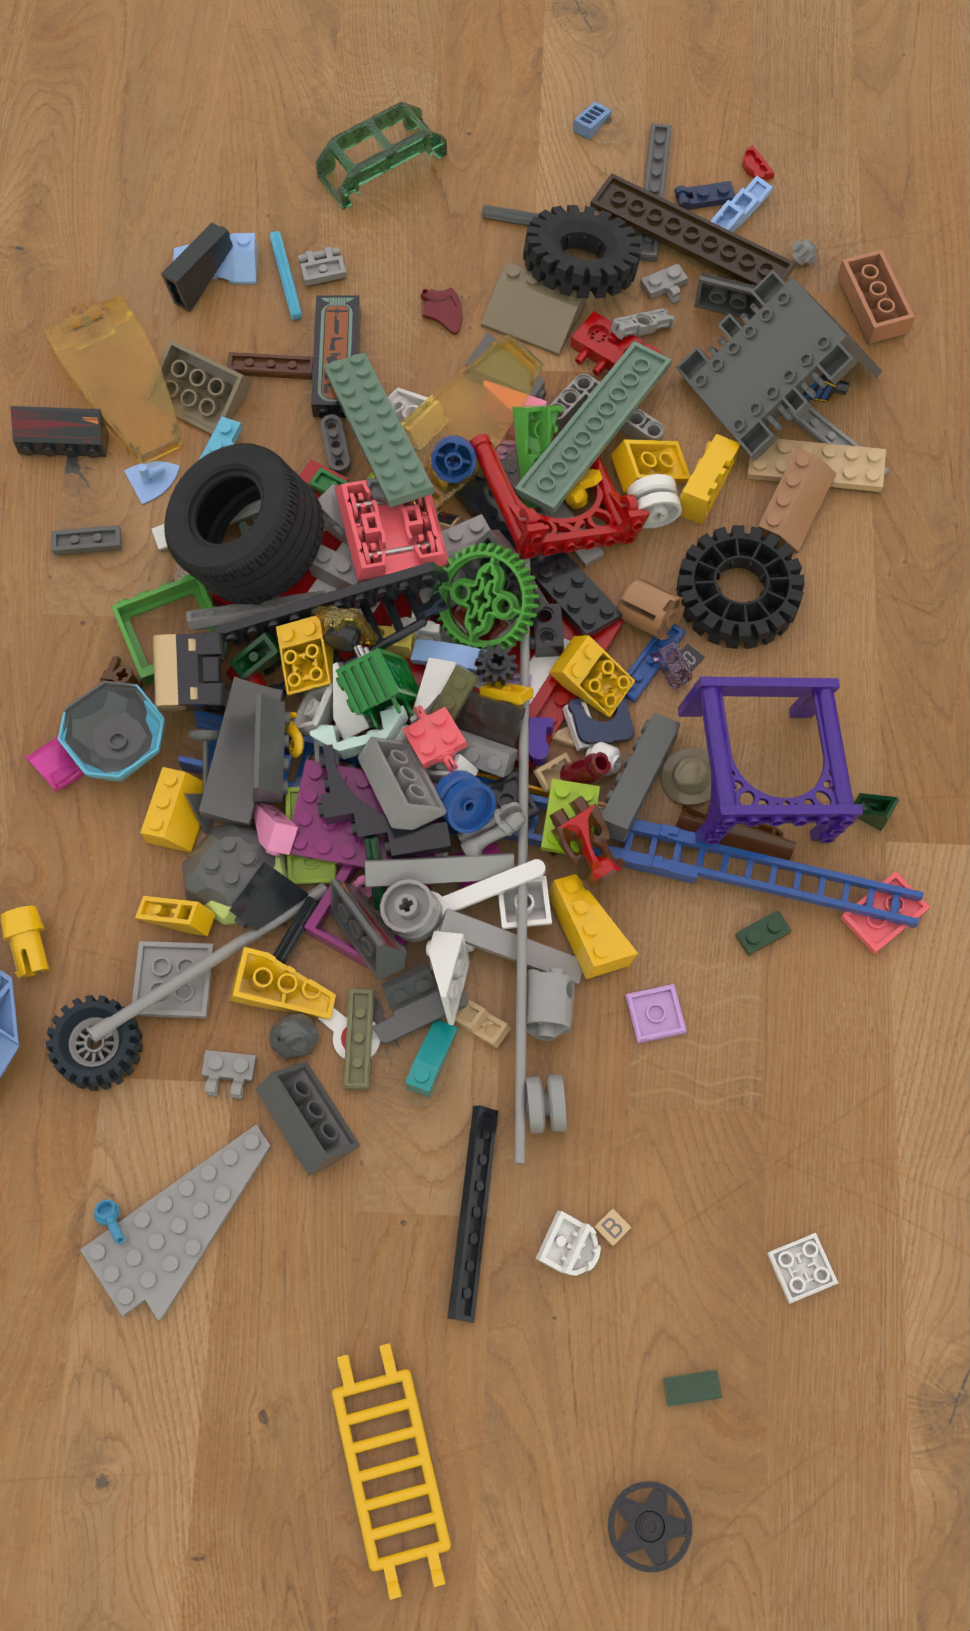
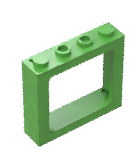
(150, 600)

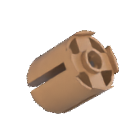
(650, 608)

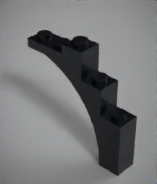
(344, 805)

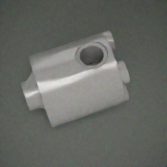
(549, 1003)

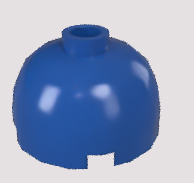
(453, 458)

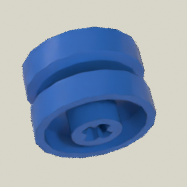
(467, 801)

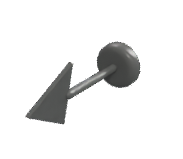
(195, 799)

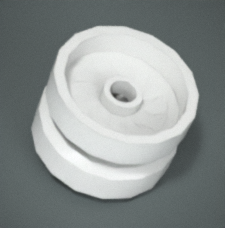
(658, 496)

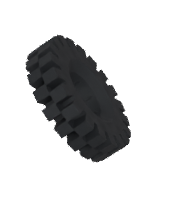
(563, 230)
(735, 620)

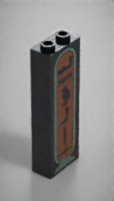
(334, 339)

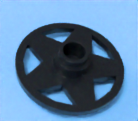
(650, 1526)

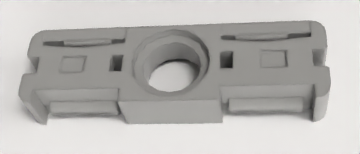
(632, 324)

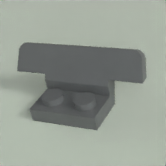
(413, 1003)

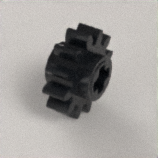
(496, 665)

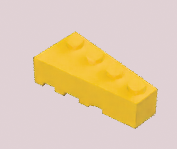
(708, 478)
(589, 929)

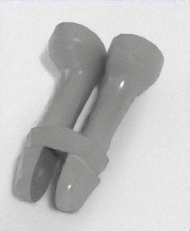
(504, 823)

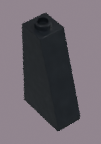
(196, 266)

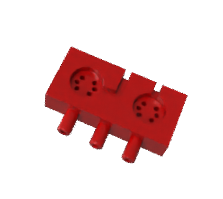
(600, 344)

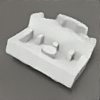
(569, 1246)

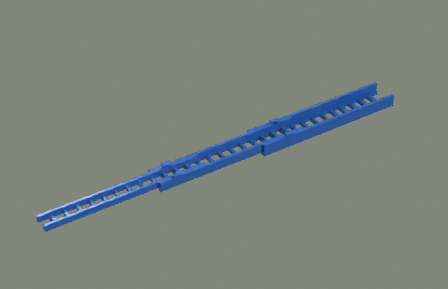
(665, 867)

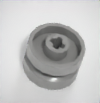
(411, 910)
(546, 1103)

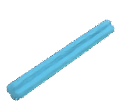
(285, 275)

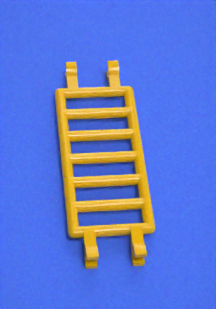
(356, 1476)

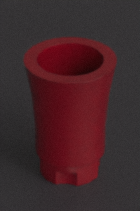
(587, 769)

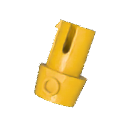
(23, 930)

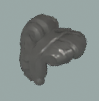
(294, 1036)

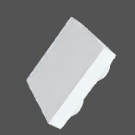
(802, 1268)

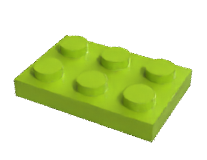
(560, 795)

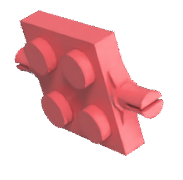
(435, 738)

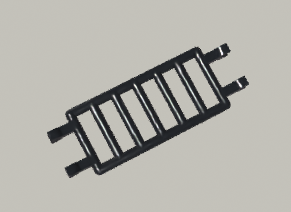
(435, 604)

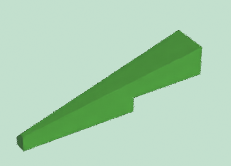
(533, 434)

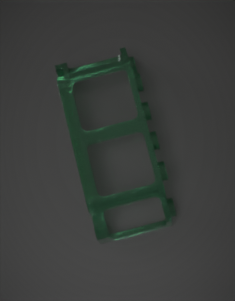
(385, 160)

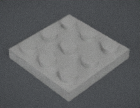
(161, 962)

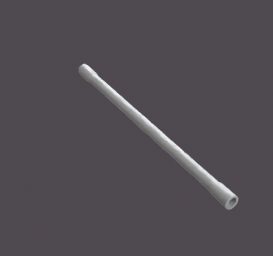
(110, 1023)

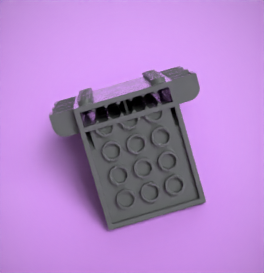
(771, 362)

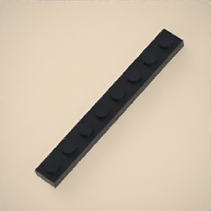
(473, 1215)

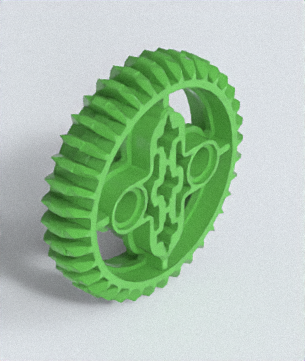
(493, 591)

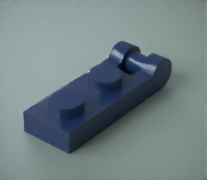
(704, 195)

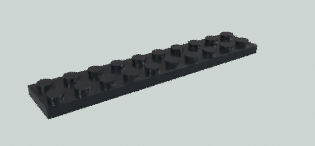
(555, 574)
(355, 596)

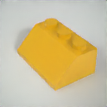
(170, 817)

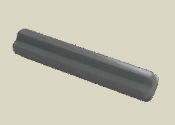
(508, 215)

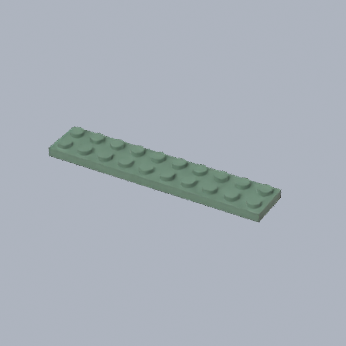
(592, 427)
(378, 430)

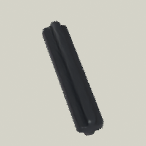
(295, 930)

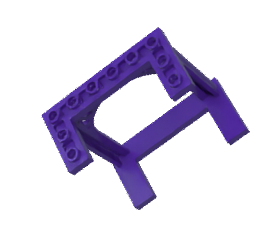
(725, 808)

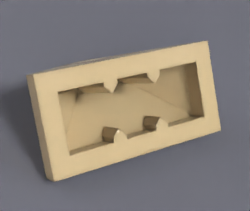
(550, 771)

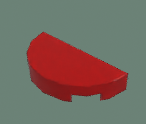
(755, 165)

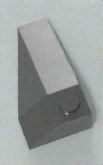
(512, 584)

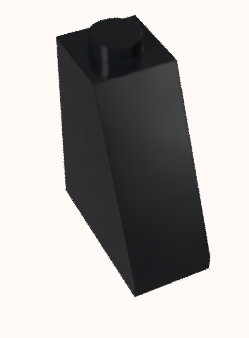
(266, 898)

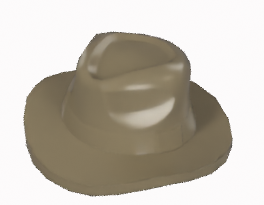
(687, 776)

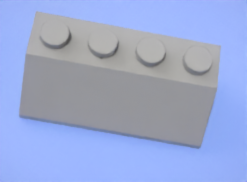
(400, 783)

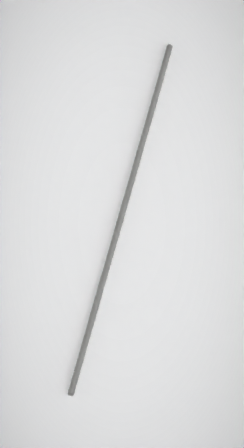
(521, 982)

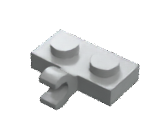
(666, 282)

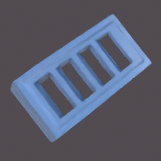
(588, 130)

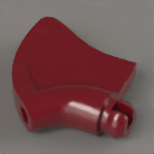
(443, 308)

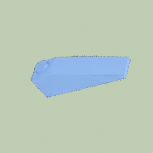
(240, 263)

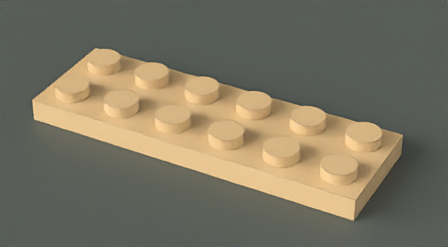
(854, 465)

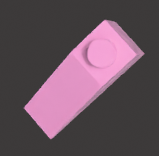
(274, 829)

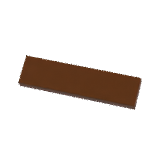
(271, 365)

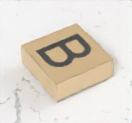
(612, 1227)

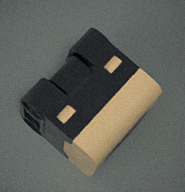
(190, 672)

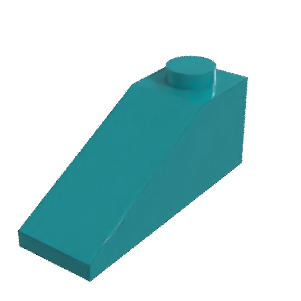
(431, 1058)

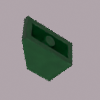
(257, 656)

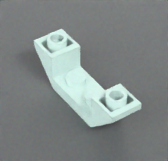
(353, 745)

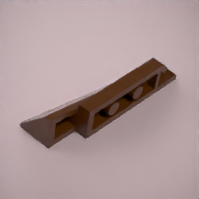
(758, 839)

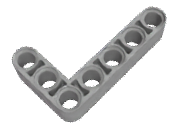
(577, 396)

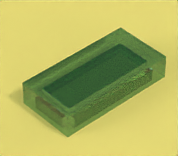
(692, 1388)

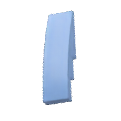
(742, 205)
(446, 651)

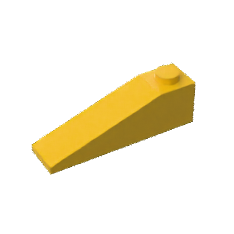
(275, 986)

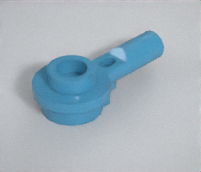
(107, 1213)

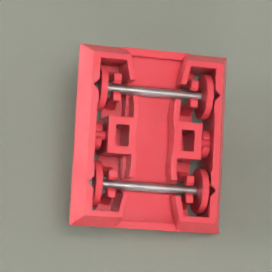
(389, 534)

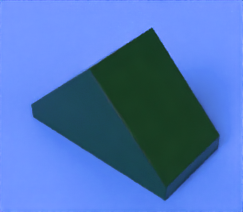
(876, 809)

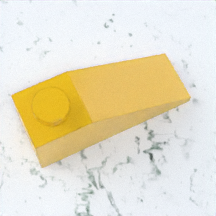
(176, 914)

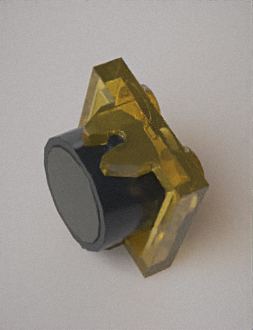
(345, 628)

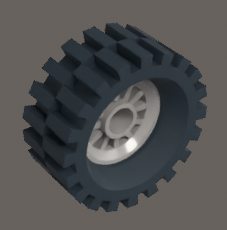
(66, 1044)

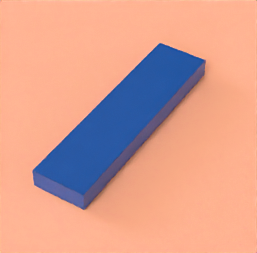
(645, 668)

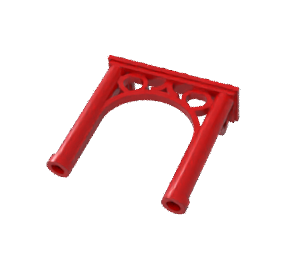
(531, 528)

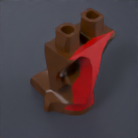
(579, 830)

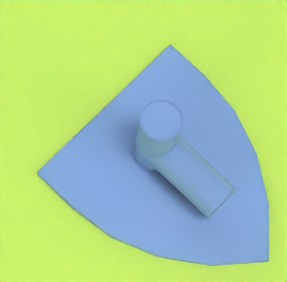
(152, 479)

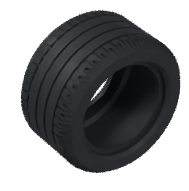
(276, 546)

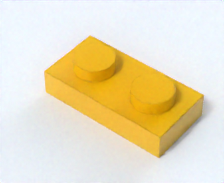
(509, 692)

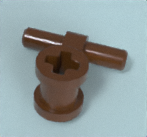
(120, 674)

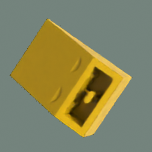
(305, 655)
(592, 674)

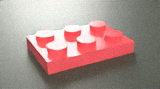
(879, 933)

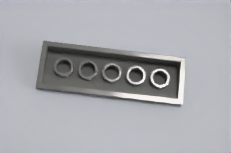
(230, 777)

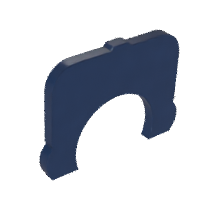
(592, 731)

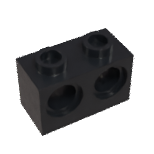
(548, 630)

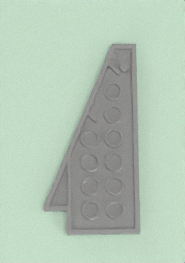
(174, 1229)

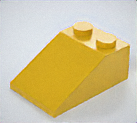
(648, 457)

